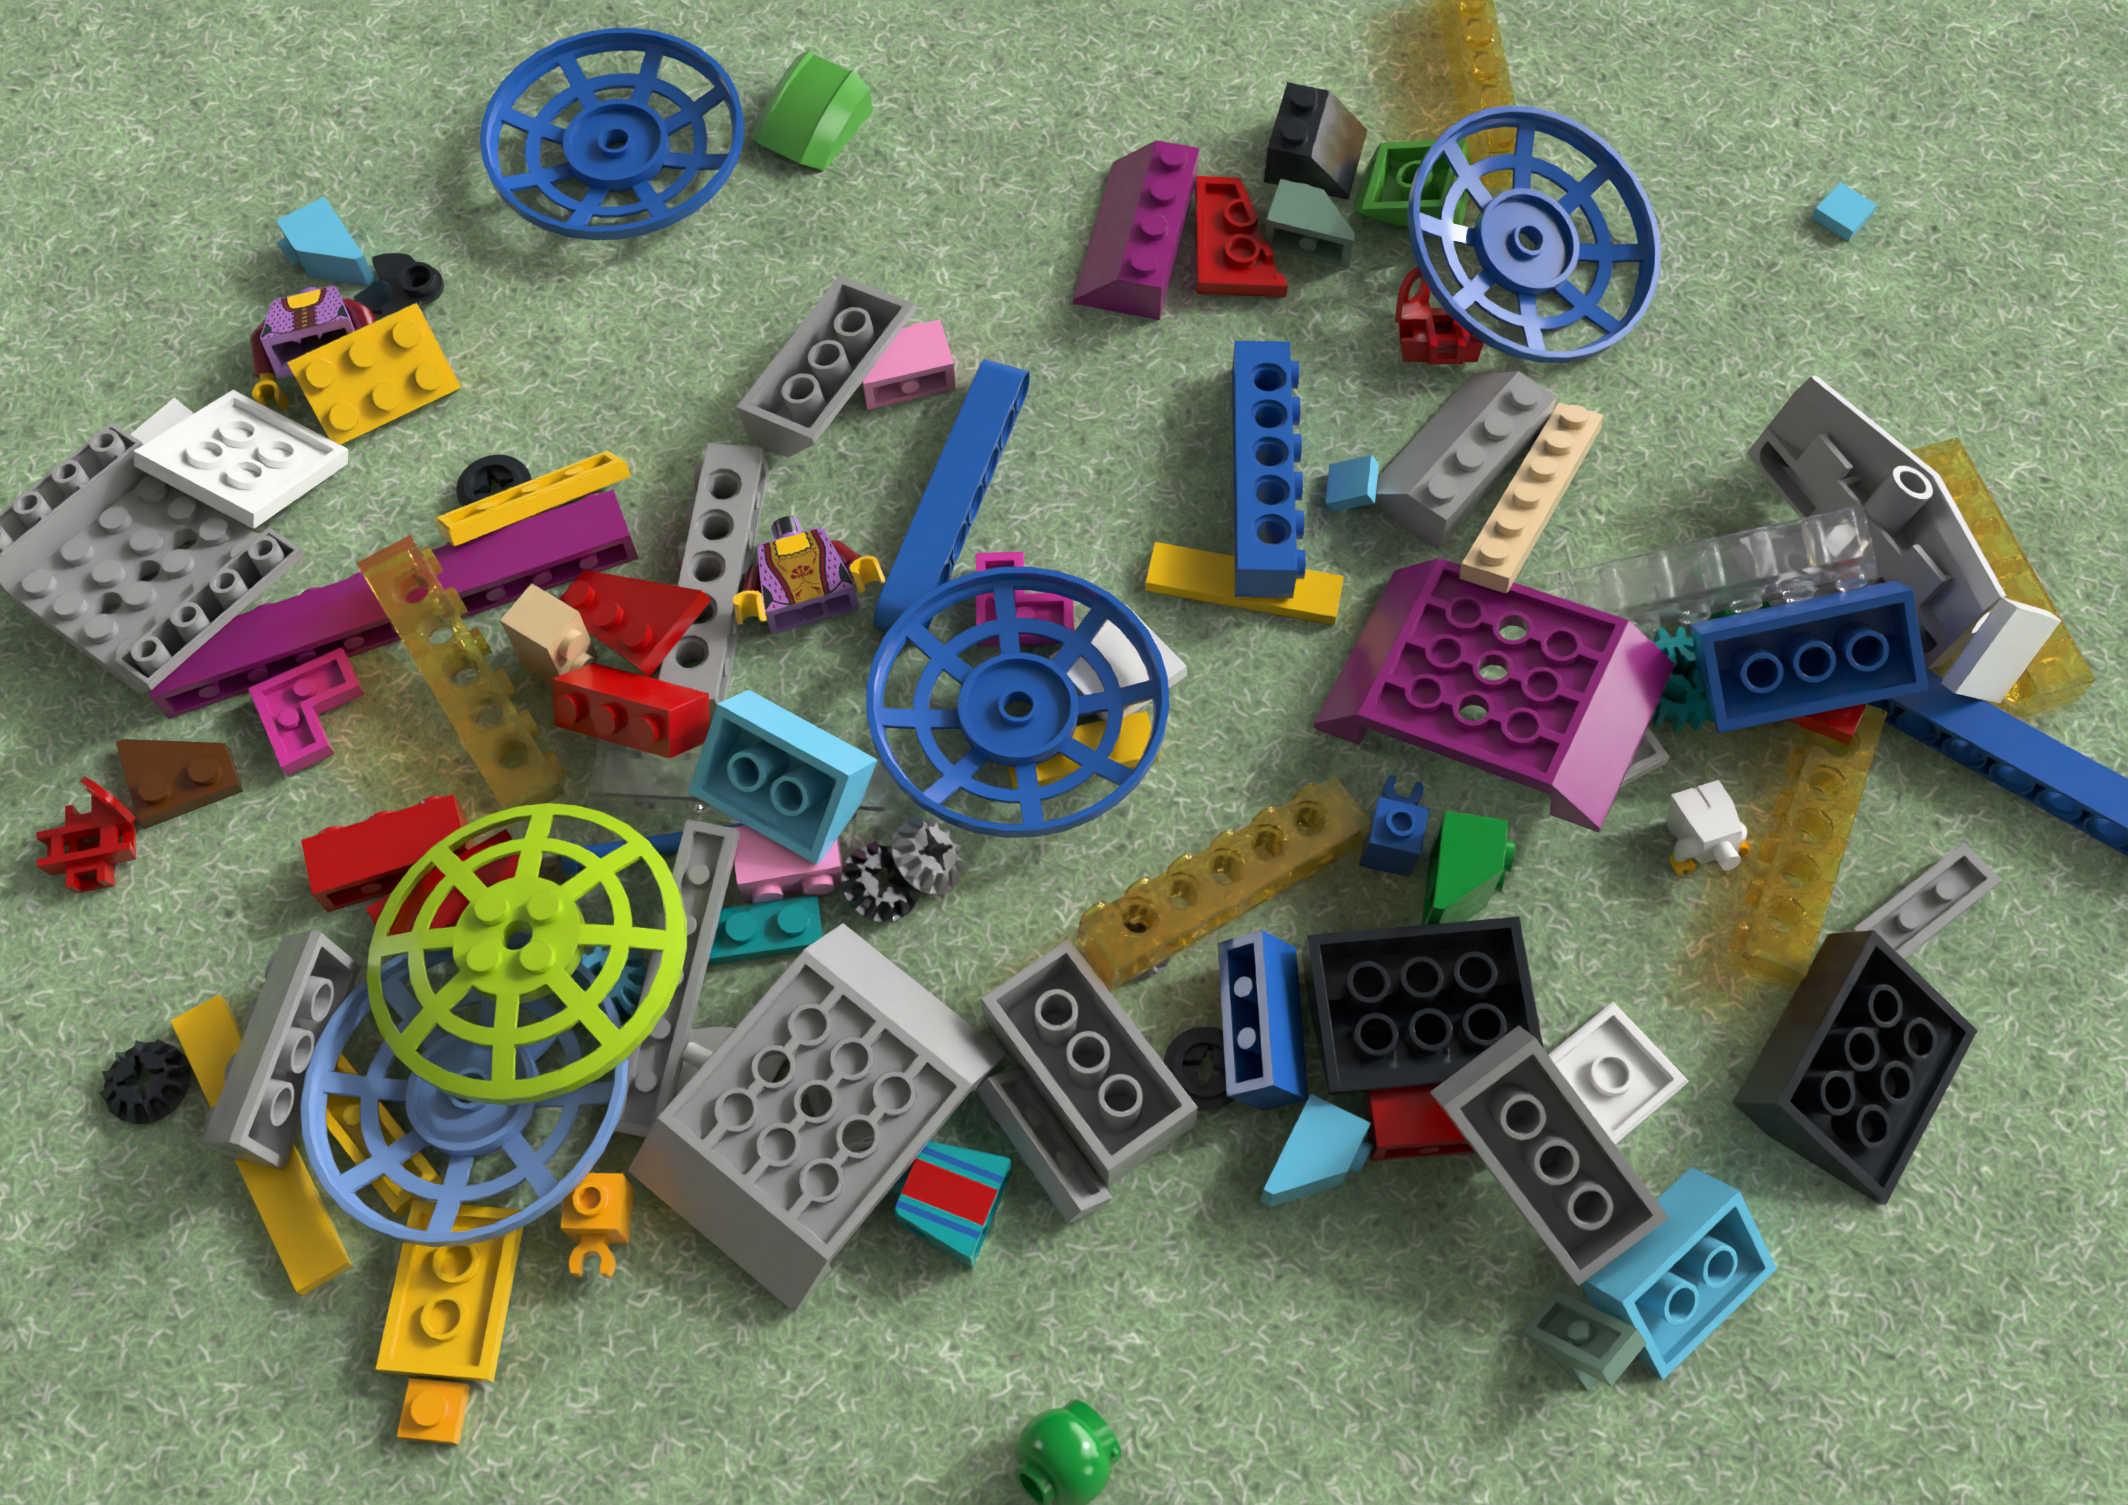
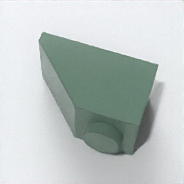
(1308, 225)

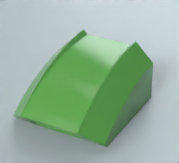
(813, 111)
(1389, 178)

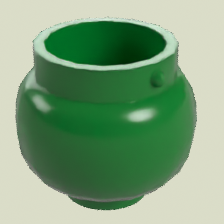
(1066, 1455)

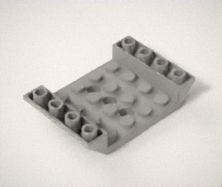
(104, 525)
(782, 1184)

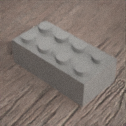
(1089, 1062)
(1549, 1154)

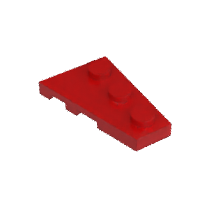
(634, 615)

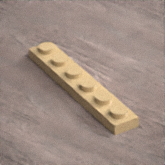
(1531, 498)

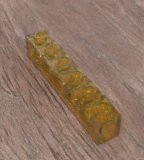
(392, 576)
(1123, 954)
(1786, 956)

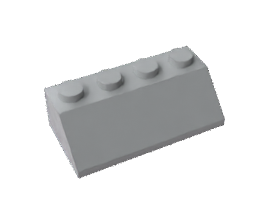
(822, 366)
(1463, 453)
(265, 1079)

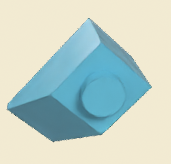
(323, 245)
(1318, 1153)

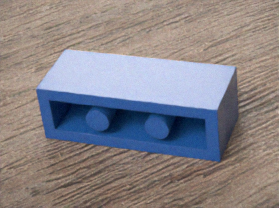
(1262, 1021)

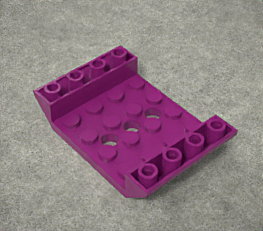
(1557, 720)

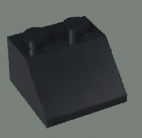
(1315, 141)

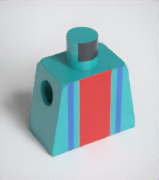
(951, 1198)

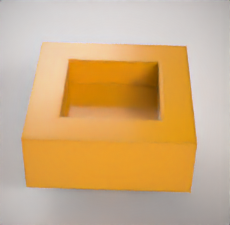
(433, 1411)

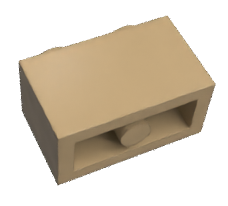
(547, 635)

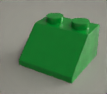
(1465, 866)

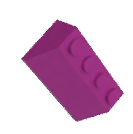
(1139, 230)

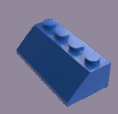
(1810, 656)

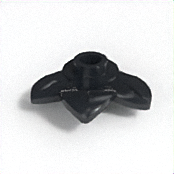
(400, 284)

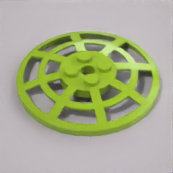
(538, 967)

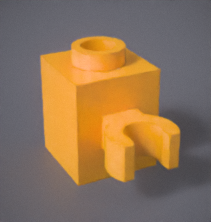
(595, 1216)

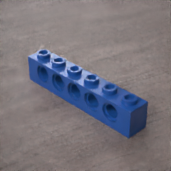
(1264, 470)

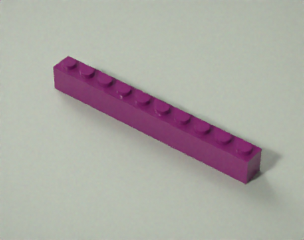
(347, 614)

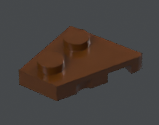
(176, 776)

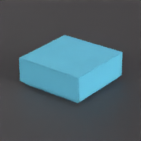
(1844, 211)
(1352, 483)

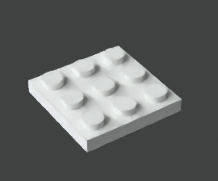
(241, 458)

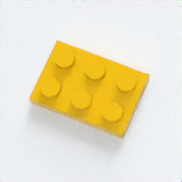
(374, 374)
(450, 1300)

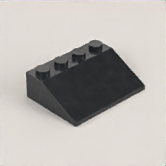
(1415, 1000)
(1857, 1063)

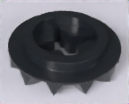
(475, 479)
(862, 891)
(1190, 1049)
(163, 1092)

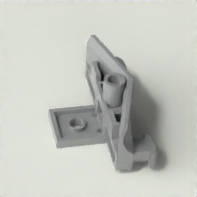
(1834, 458)

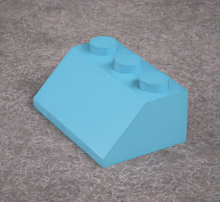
(780, 774)
(1685, 1271)

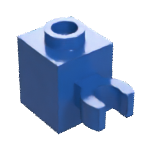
(1396, 831)

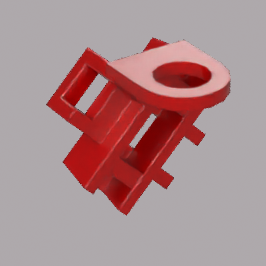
(1417, 329)
(108, 821)

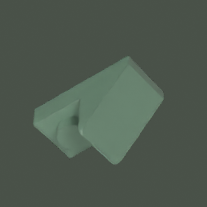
(1583, 1340)

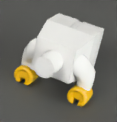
(1705, 828)

